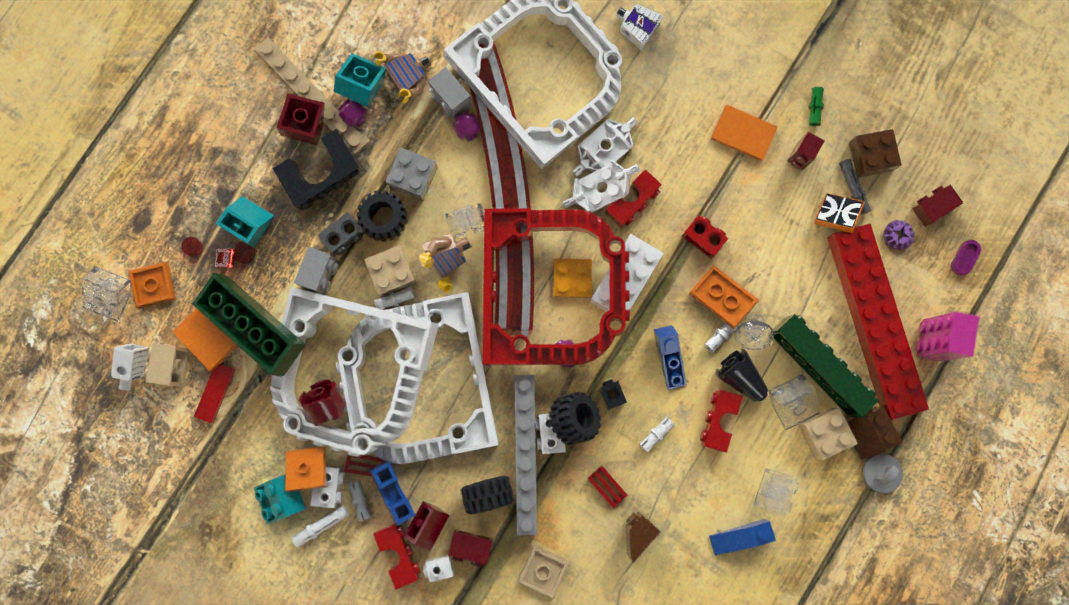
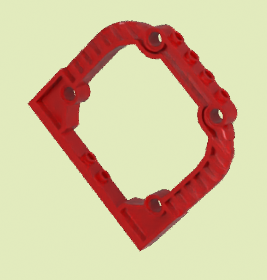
(500, 230)

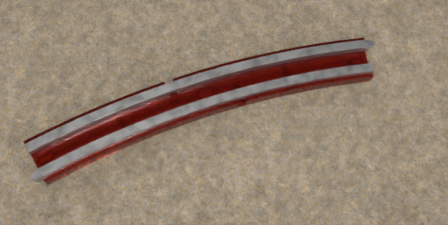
(508, 190)

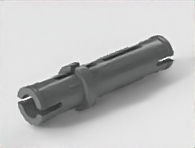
(854, 184)

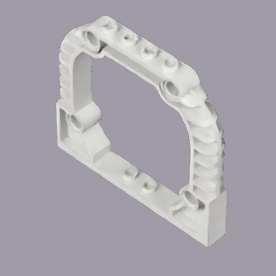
(539, 142)
(412, 336)
(478, 430)

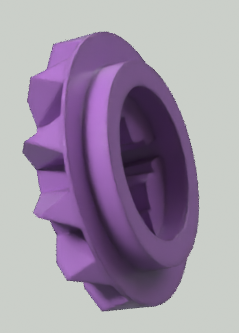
(891, 237)

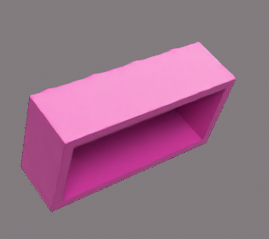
(947, 336)

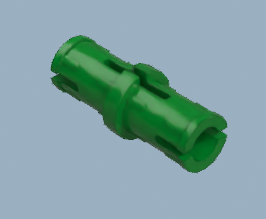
(816, 106)

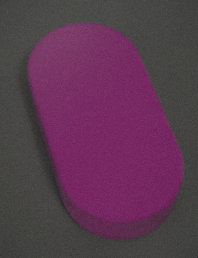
(966, 257)

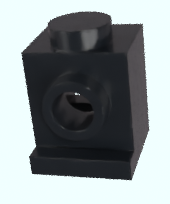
(619, 397)

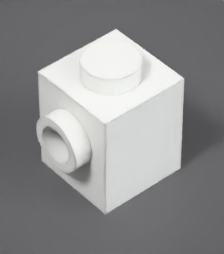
(438, 568)

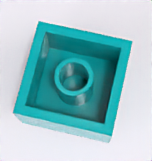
(359, 79)

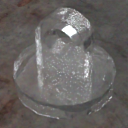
(754, 333)

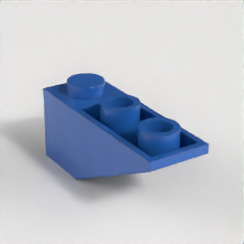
(670, 356)

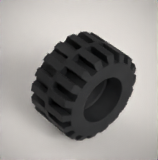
(375, 202)
(575, 418)
(487, 495)

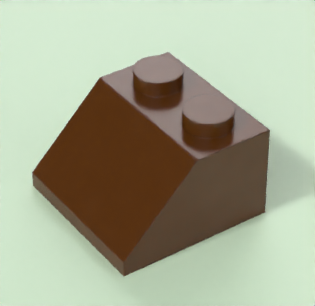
(874, 433)
(639, 534)

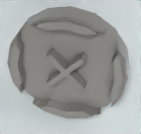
(882, 473)

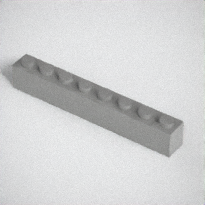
(525, 455)

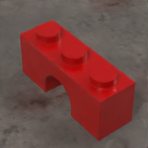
(646, 187)
(713, 435)
(393, 538)

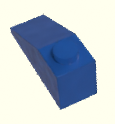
(743, 537)

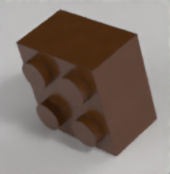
(875, 153)

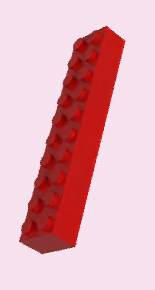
(877, 322)

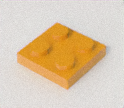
(572, 278)

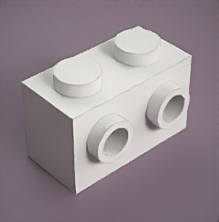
(548, 442)
(330, 495)

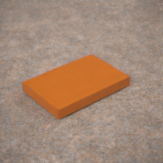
(744, 132)
(723, 297)
(205, 340)

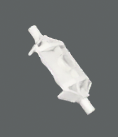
(590, 150)
(587, 188)

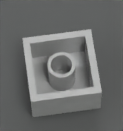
(449, 93)
(411, 174)
(316, 271)

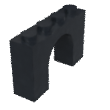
(344, 167)

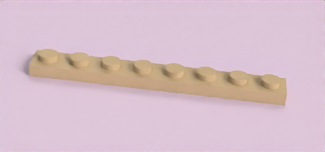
(305, 88)

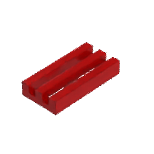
(360, 472)
(618, 498)

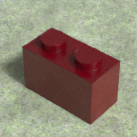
(805, 151)
(937, 205)
(426, 525)
(470, 547)

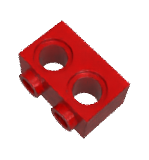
(701, 241)

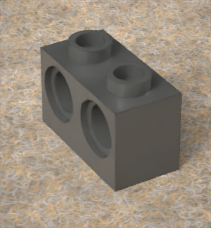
(338, 229)

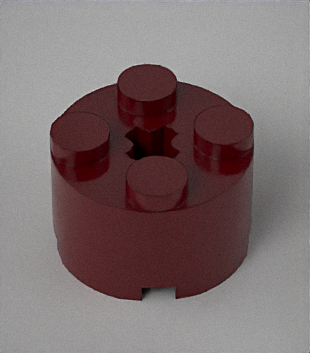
(323, 402)

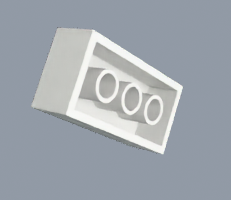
(641, 264)

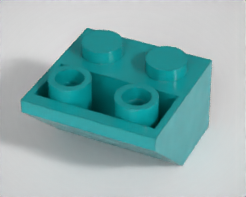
(245, 220)
(277, 502)

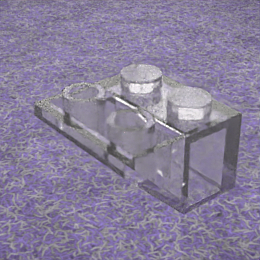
(105, 293)

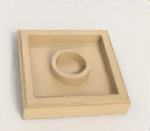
(543, 572)

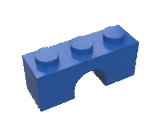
(391, 492)

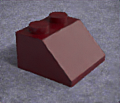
(301, 119)

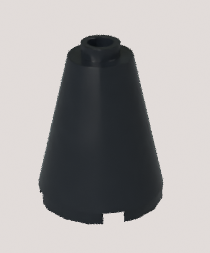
(742, 375)

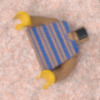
(405, 72)
(445, 256)

